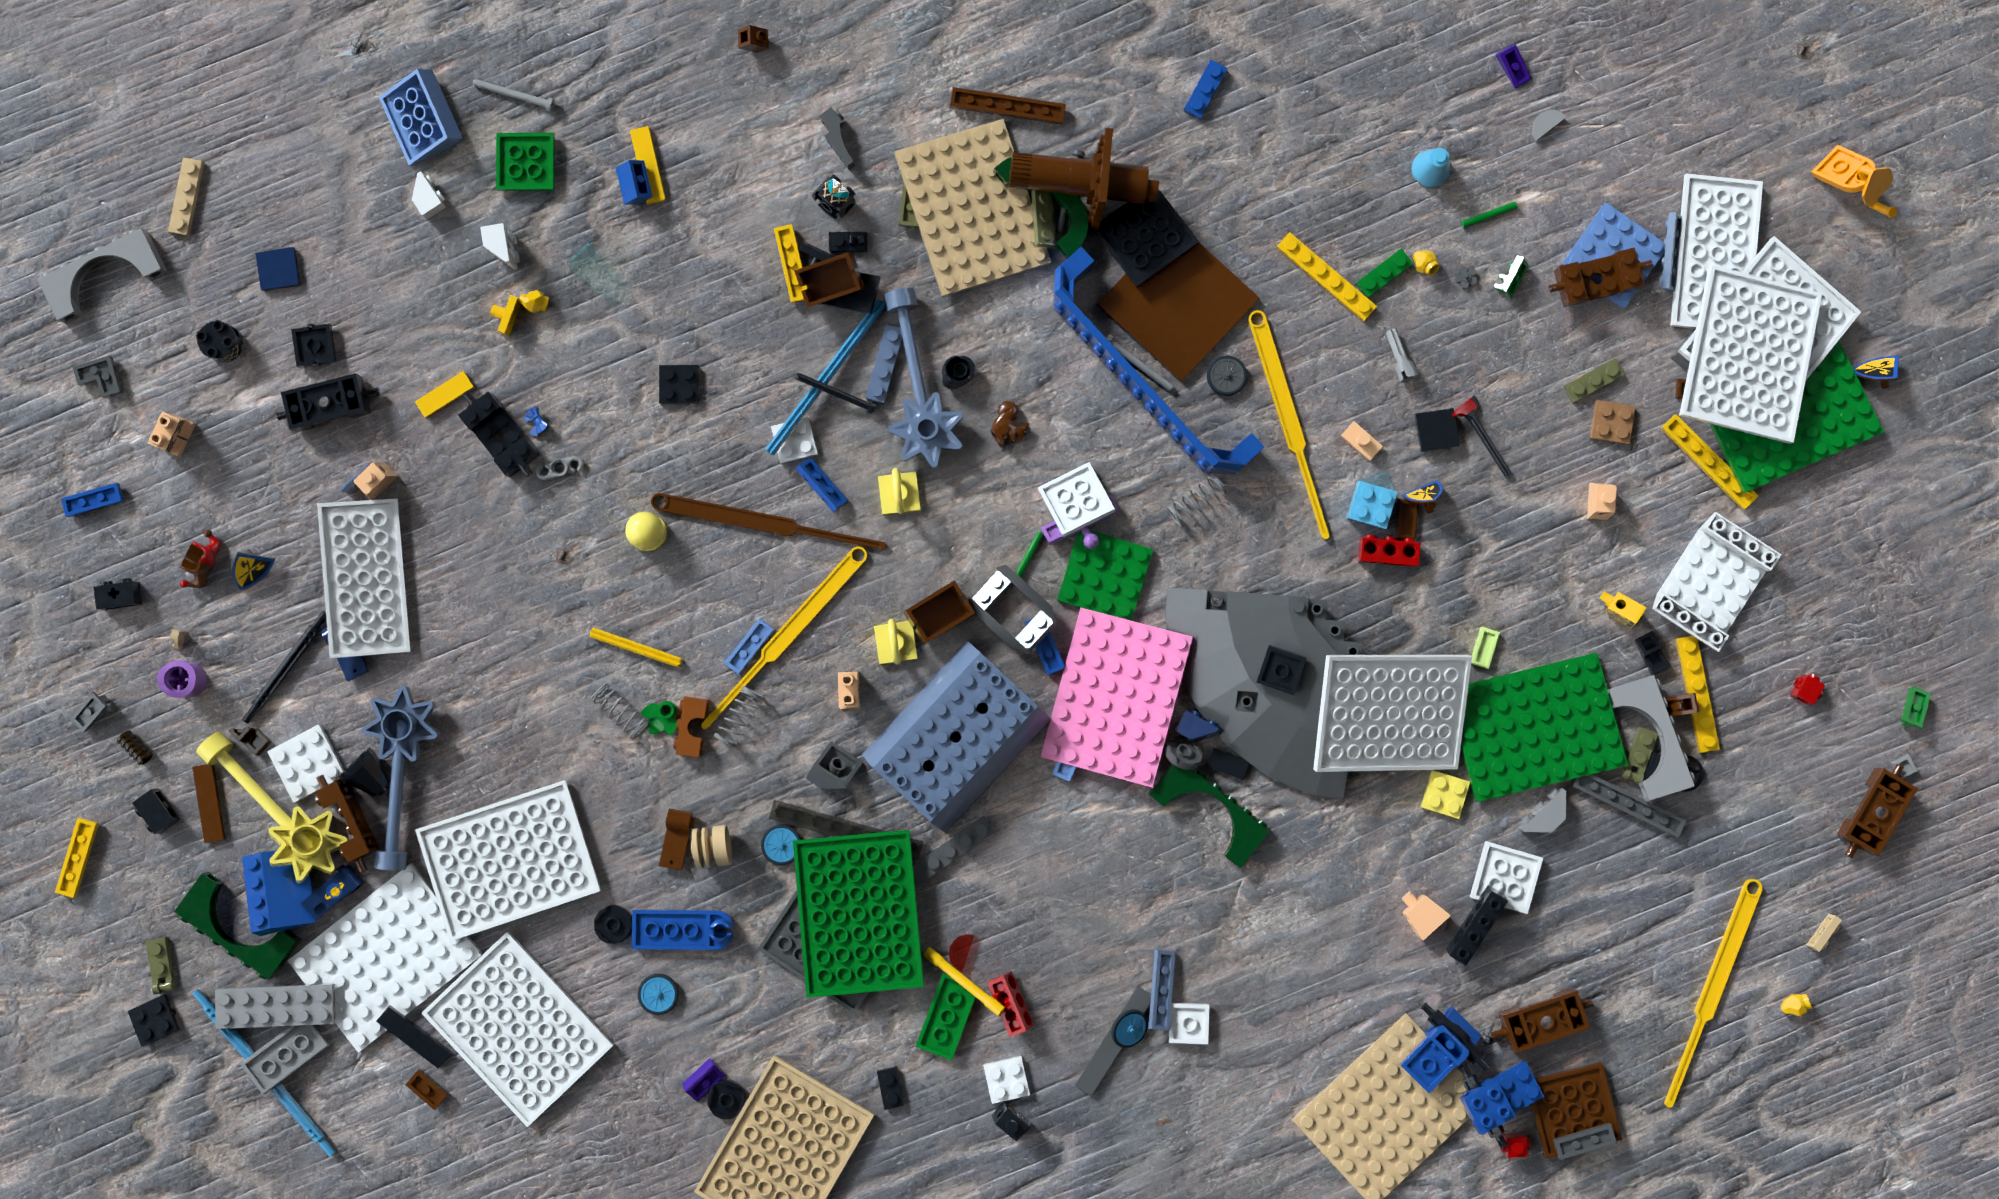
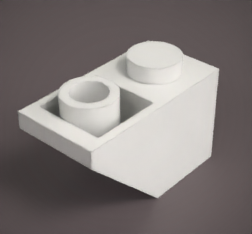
(426, 198)

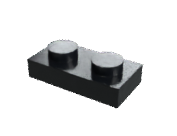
(890, 1087)

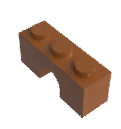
(687, 743)

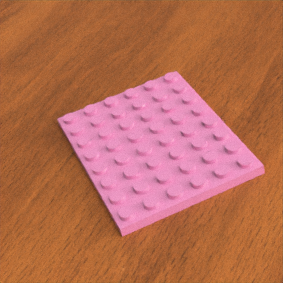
(1116, 697)

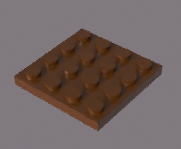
(1573, 1103)

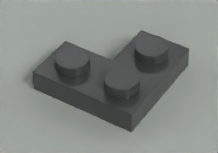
(102, 371)

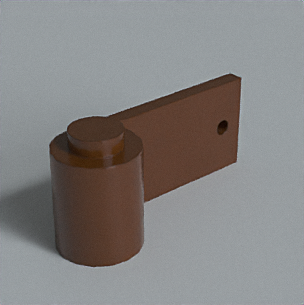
(676, 838)

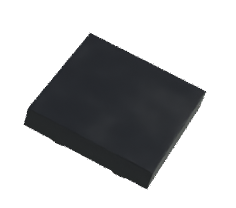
(1436, 430)

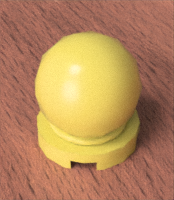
(646, 531)

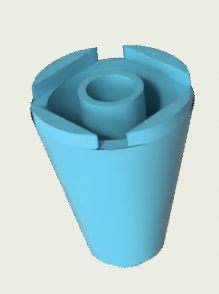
(1431, 167)

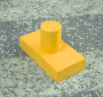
(506, 315)

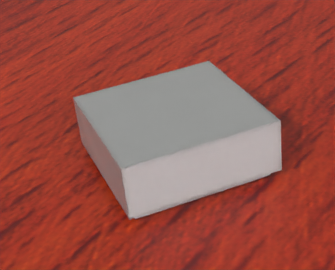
(1906, 762)

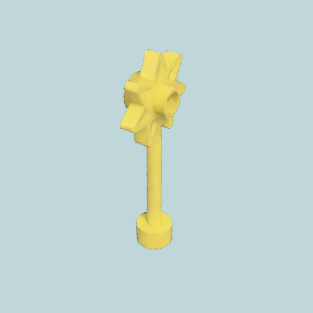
(301, 840)

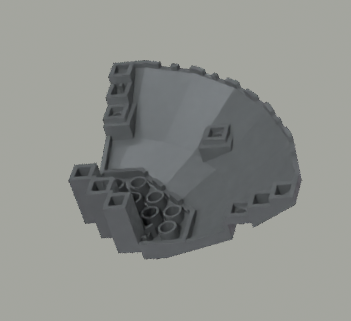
(1224, 663)

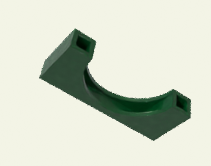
(1246, 831)
(200, 910)

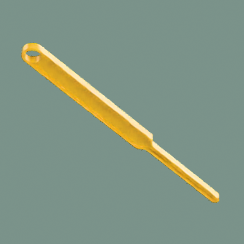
(1285, 409)
(794, 626)
(1717, 978)

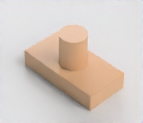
(1361, 441)

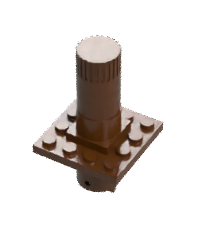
(1093, 178)

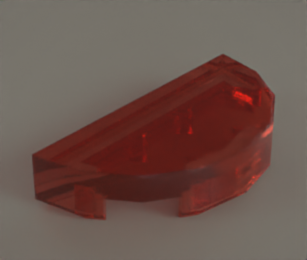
(959, 950)

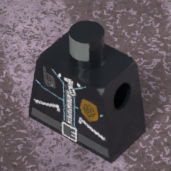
(1011, 1121)

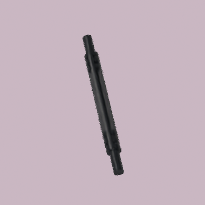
(285, 667)

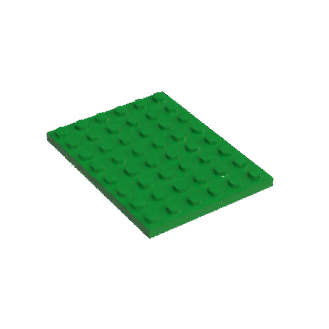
(1830, 419)
(1539, 728)
(858, 913)

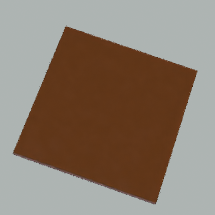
(1181, 309)

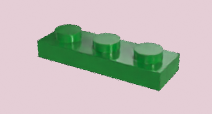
(1384, 273)

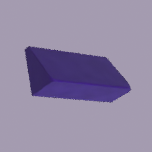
(703, 1079)

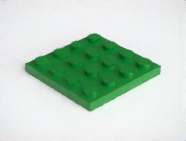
(1105, 576)

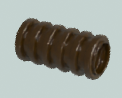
(134, 747)

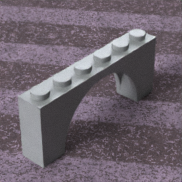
(63, 285)

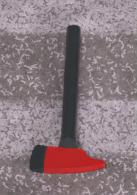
(1467, 410)

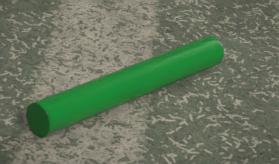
(1489, 214)
(1029, 553)

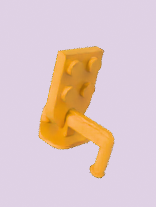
(1854, 174)

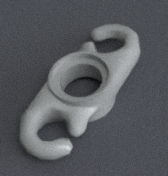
(551, 467)

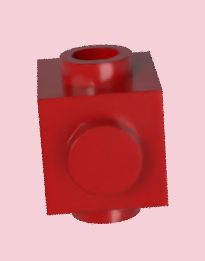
(1808, 689)
(1517, 1145)

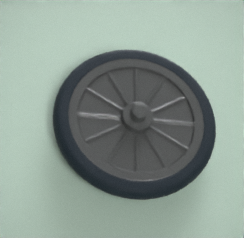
(1226, 375)

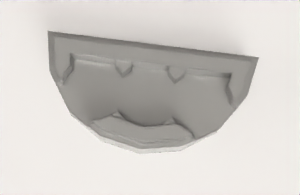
(1545, 122)

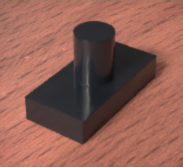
(817, 254)

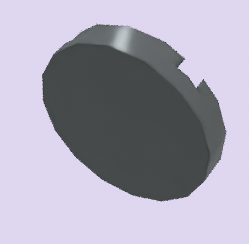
(1183, 752)

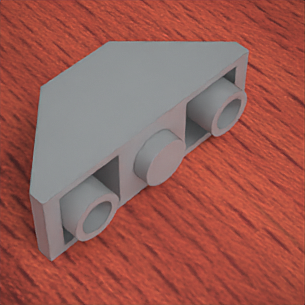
(1546, 814)

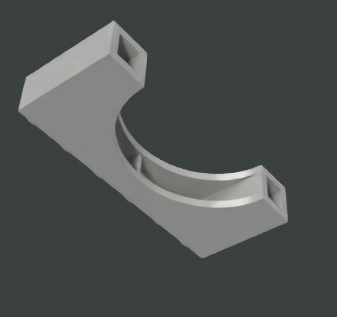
(1672, 771)

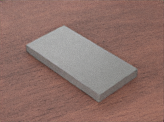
(284, 1056)

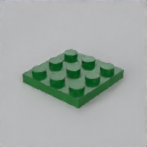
(525, 161)

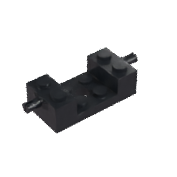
(345, 398)
(486, 418)

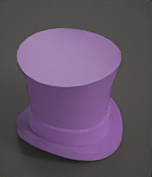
(181, 679)

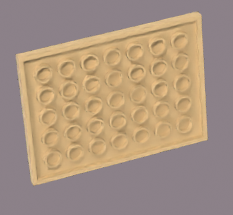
(965, 213)
(1379, 1119)
(786, 1140)

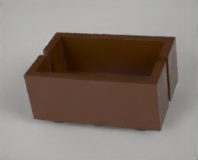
(829, 279)
(939, 612)

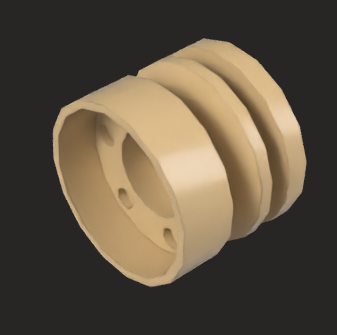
(707, 846)

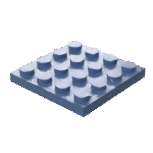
(1610, 233)

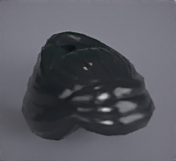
(959, 367)

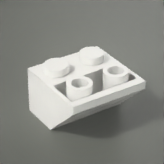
(501, 242)

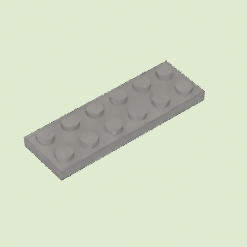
(275, 1006)

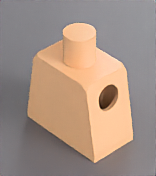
(374, 480)
(1601, 500)
(1423, 914)

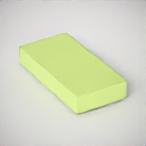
(1484, 647)

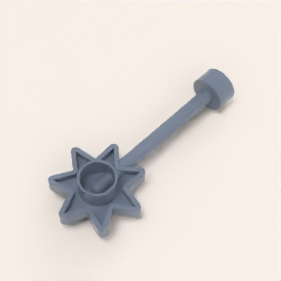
(925, 426)
(400, 729)

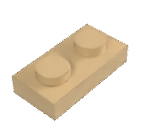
(1828, 927)

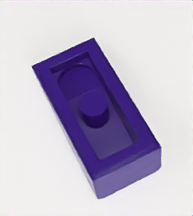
(1513, 65)

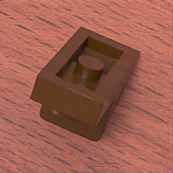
(1682, 704)

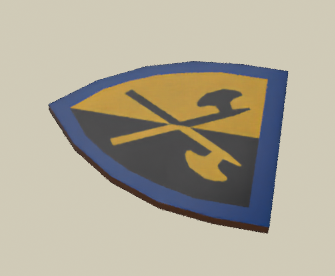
(1879, 369)
(1426, 494)

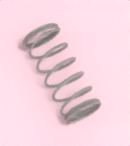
(1176, 515)
(746, 691)
(639, 726)

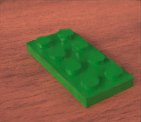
(945, 1018)

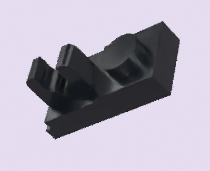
(848, 242)

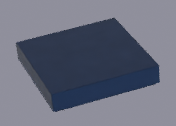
(277, 269)

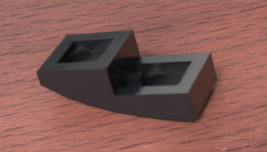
(1651, 653)

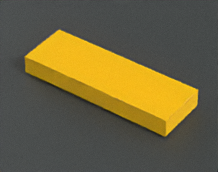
(444, 394)

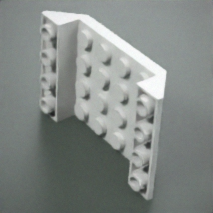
(1714, 580)

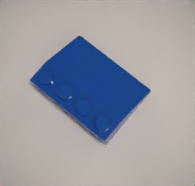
(274, 895)

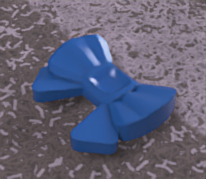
(540, 425)

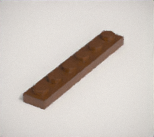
(1007, 105)

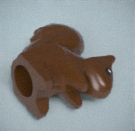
(1004, 427)

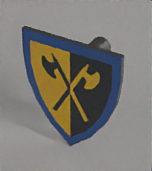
(250, 568)

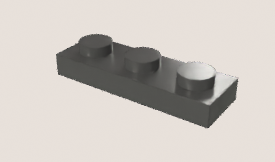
(1584, 1141)

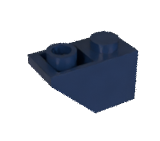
(1195, 728)

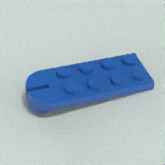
(680, 929)

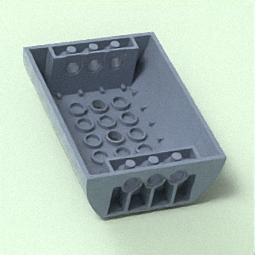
(986, 743)

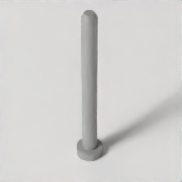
(548, 104)
(1140, 365)

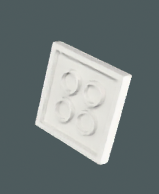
(1076, 499)
(303, 760)
(1508, 872)

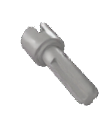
(1404, 368)

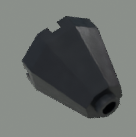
(366, 774)

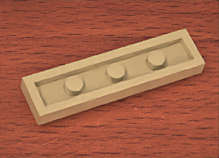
(186, 196)

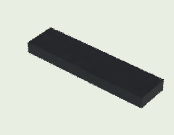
(413, 1036)

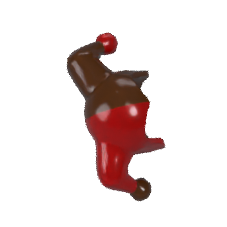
(200, 561)

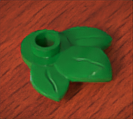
(659, 719)

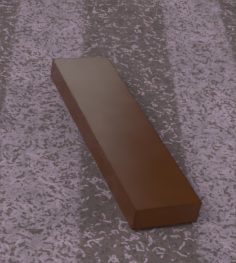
(209, 803)

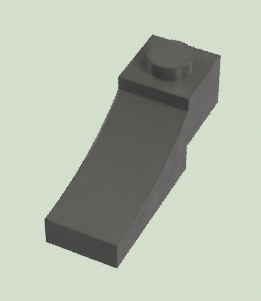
(834, 123)

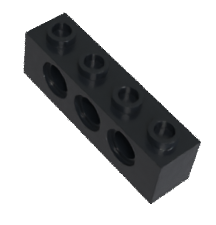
(1477, 925)

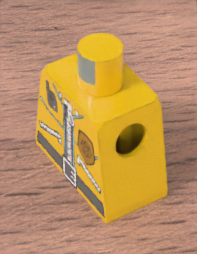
(1630, 611)

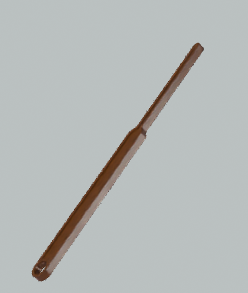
(752, 520)

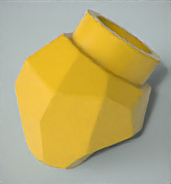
(1426, 262)
(534, 301)
(1796, 1004)

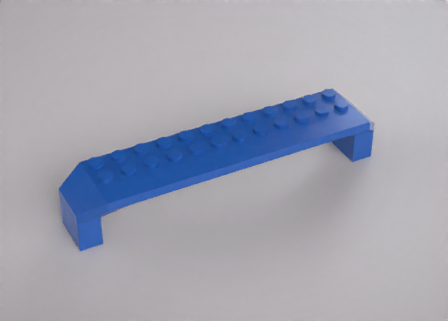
(1208, 459)

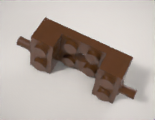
(1618, 275)
(1865, 828)
(363, 840)
(1524, 1028)

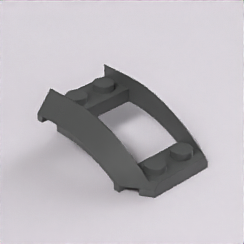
(994, 590)

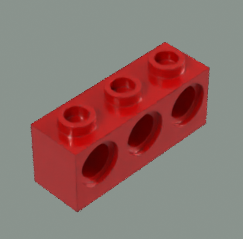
(1380, 557)
(1016, 1015)

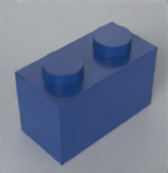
(634, 182)

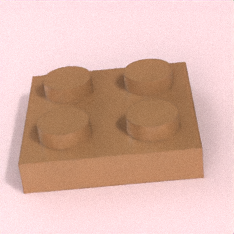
(1612, 422)

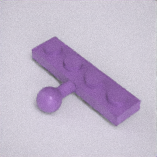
(1090, 540)

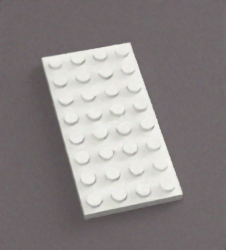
(1717, 230)
(363, 578)

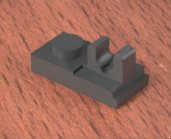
(90, 711)

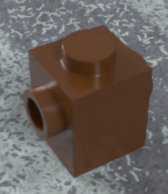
(753, 38)

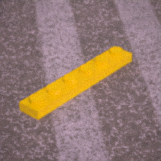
(1326, 276)
(1707, 460)
(1696, 683)

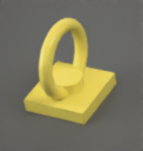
(899, 492)
(895, 642)

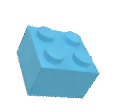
(1371, 505)

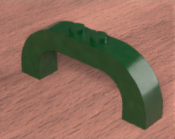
(1071, 204)

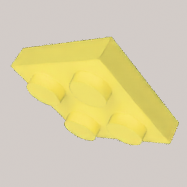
(1445, 794)

